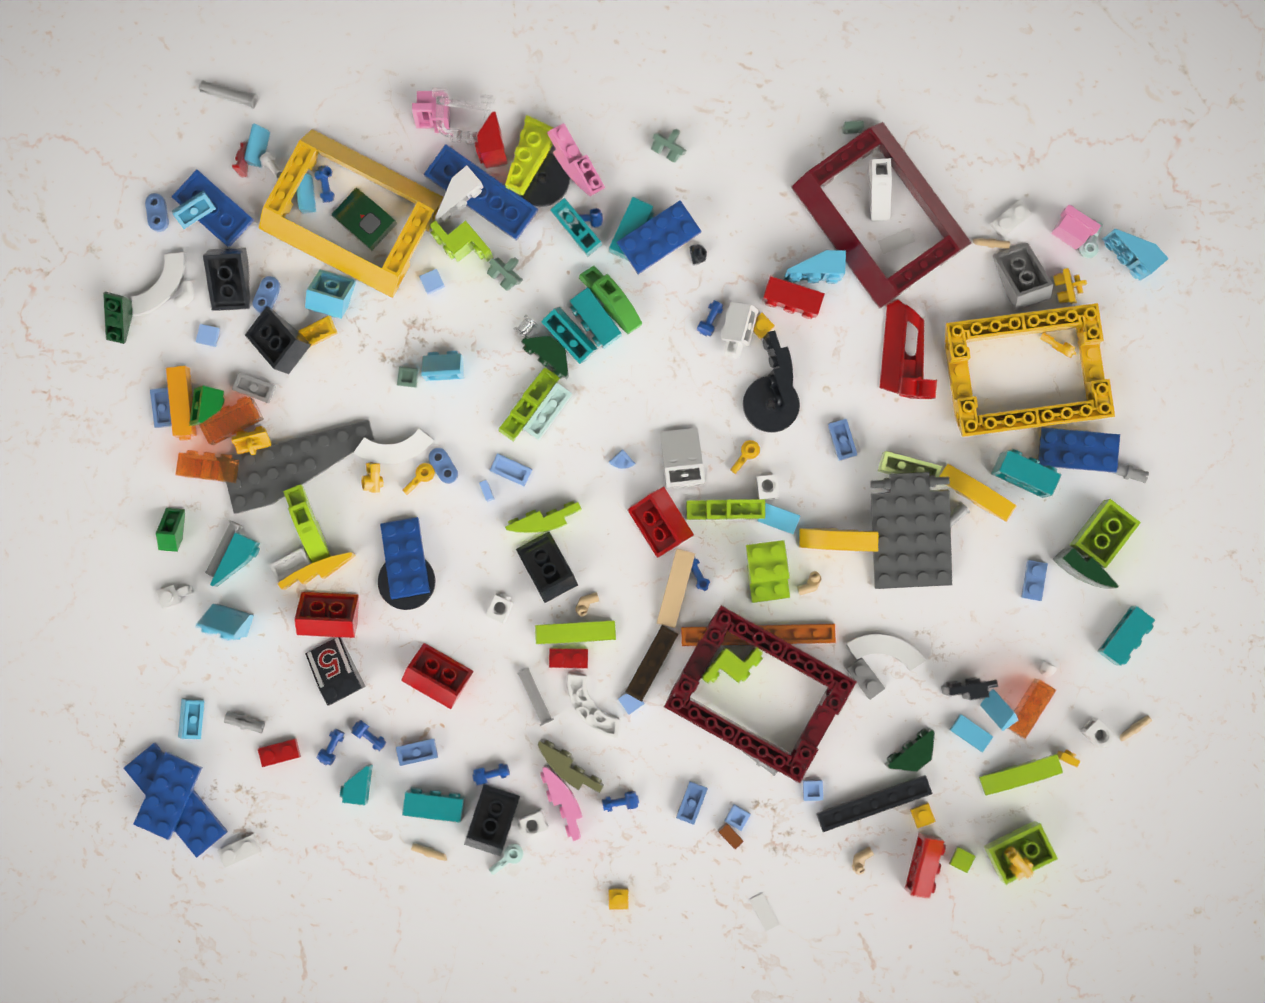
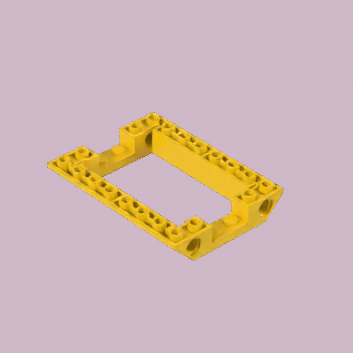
(397, 263)
(1089, 335)

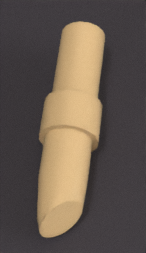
(991, 243)
(1135, 728)
(428, 852)

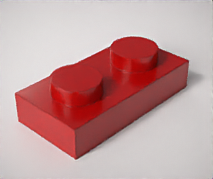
(568, 658)
(279, 752)

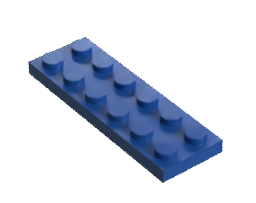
(494, 203)
(197, 824)

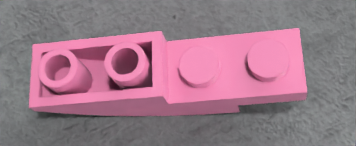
(574, 164)
(561, 794)

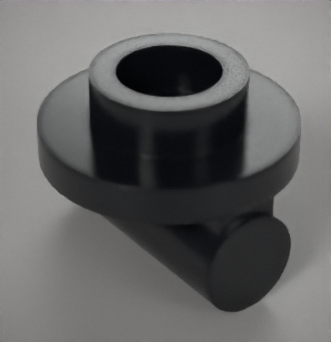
(698, 254)

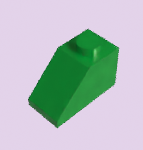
(205, 404)
(170, 530)

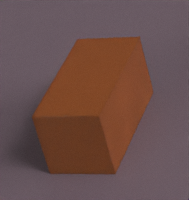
(730, 836)

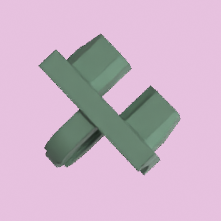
(661, 141)
(511, 278)

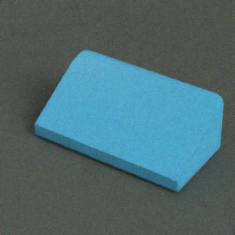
(256, 145)
(306, 195)
(193, 209)
(780, 519)
(999, 710)
(191, 719)

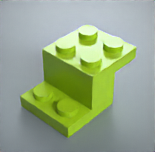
(460, 242)
(768, 571)
(732, 665)

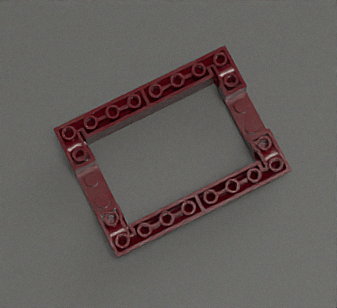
(810, 193)
(790, 764)

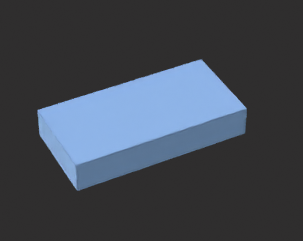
(510, 469)

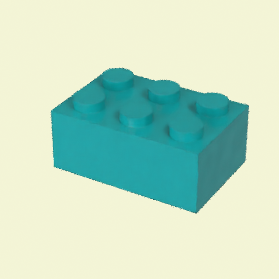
(1026, 473)

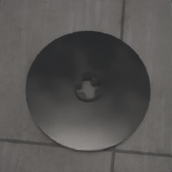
(553, 188)
(765, 418)
(409, 602)

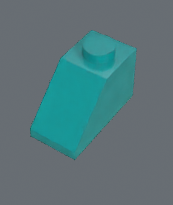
(357, 788)

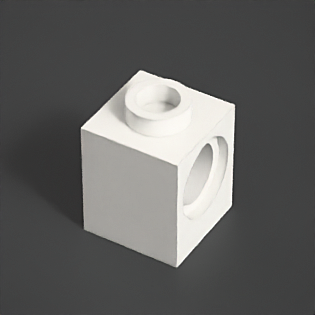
(763, 494)
(493, 614)
(1090, 729)
(539, 817)

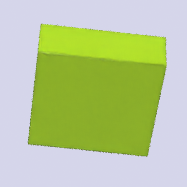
(962, 859)

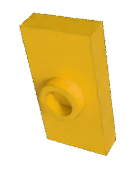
(319, 330)

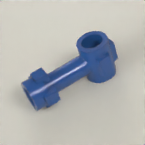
(322, 174)
(594, 217)
(706, 327)
(702, 583)
(360, 729)
(326, 756)
(480, 775)
(630, 800)

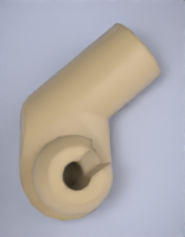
(812, 584)
(584, 603)
(859, 860)

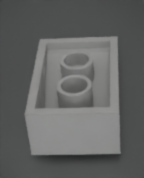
(1023, 276)

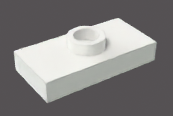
(289, 564)

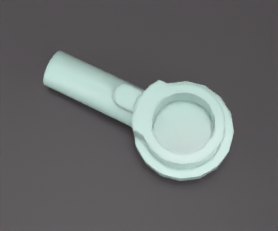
(1090, 247)
(512, 854)

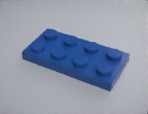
(224, 222)
(659, 237)
(1079, 450)
(404, 558)
(167, 795)

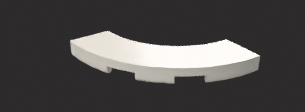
(163, 288)
(395, 452)
(886, 645)
(587, 709)

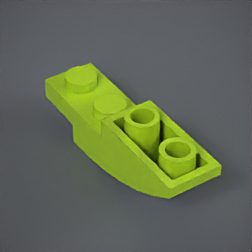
(536, 523)
(306, 524)

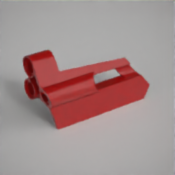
(900, 371)

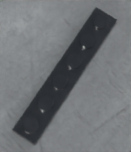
(874, 803)

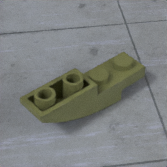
(561, 763)

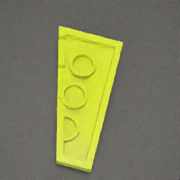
(529, 154)

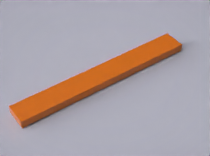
(790, 633)

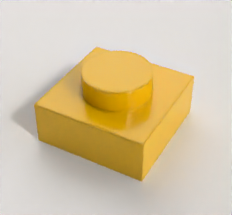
(762, 326)
(1068, 757)
(922, 815)
(618, 899)

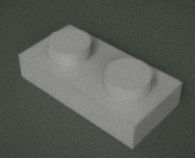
(253, 387)
(865, 678)

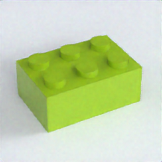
(1105, 533)
(1029, 842)

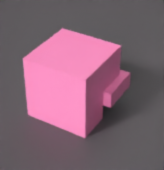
(425, 111)
(1074, 227)

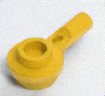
(1065, 349)
(749, 450)
(424, 473)

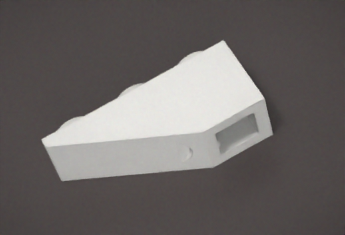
(461, 189)
(880, 189)

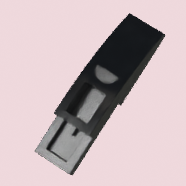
(781, 376)

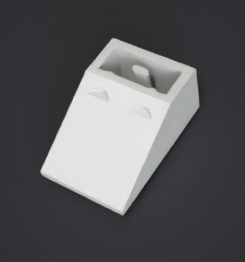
(682, 458)

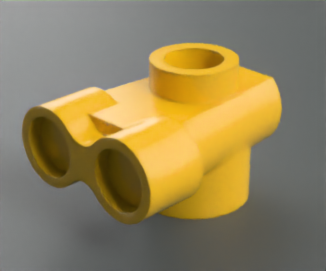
(372, 481)
(1020, 866)

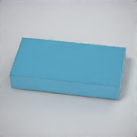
(971, 733)

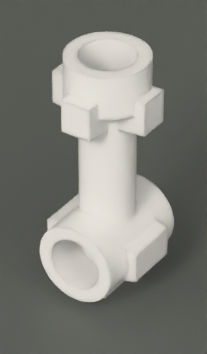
(268, 160)

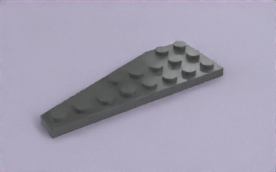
(289, 464)

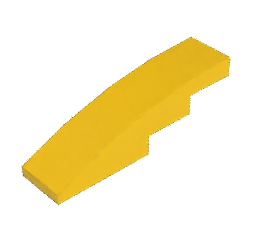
(978, 493)
(838, 539)
(323, 568)

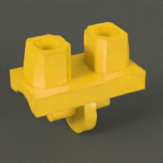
(1065, 278)
(251, 441)

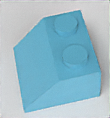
(329, 294)
(442, 367)

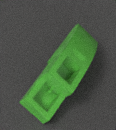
(613, 298)

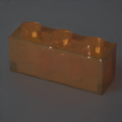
(231, 420)
(207, 466)
(1031, 707)

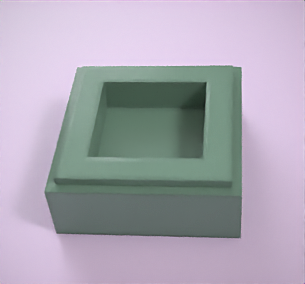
(853, 127)
(407, 377)

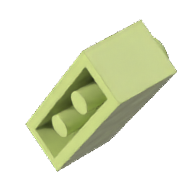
(894, 463)

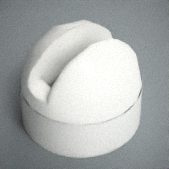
(1047, 668)

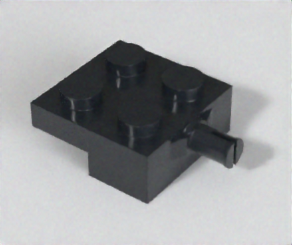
(971, 689)

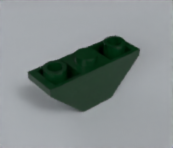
(117, 317)
(549, 353)
(914, 753)

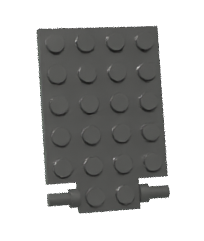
(911, 531)

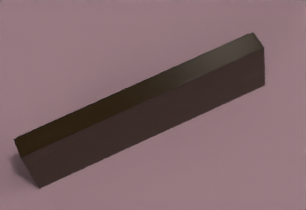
(651, 663)

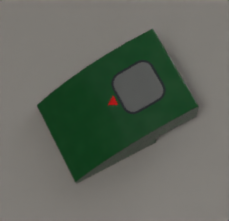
(364, 219)
(1084, 569)

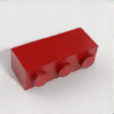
(793, 297)

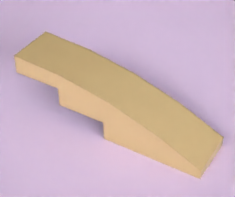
(675, 588)

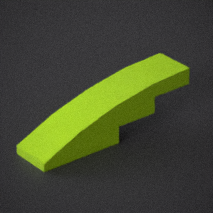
(528, 404)
(725, 509)
(575, 632)
(1021, 774)

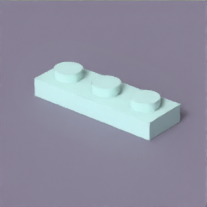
(547, 411)

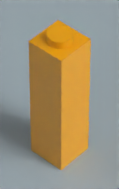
(180, 401)

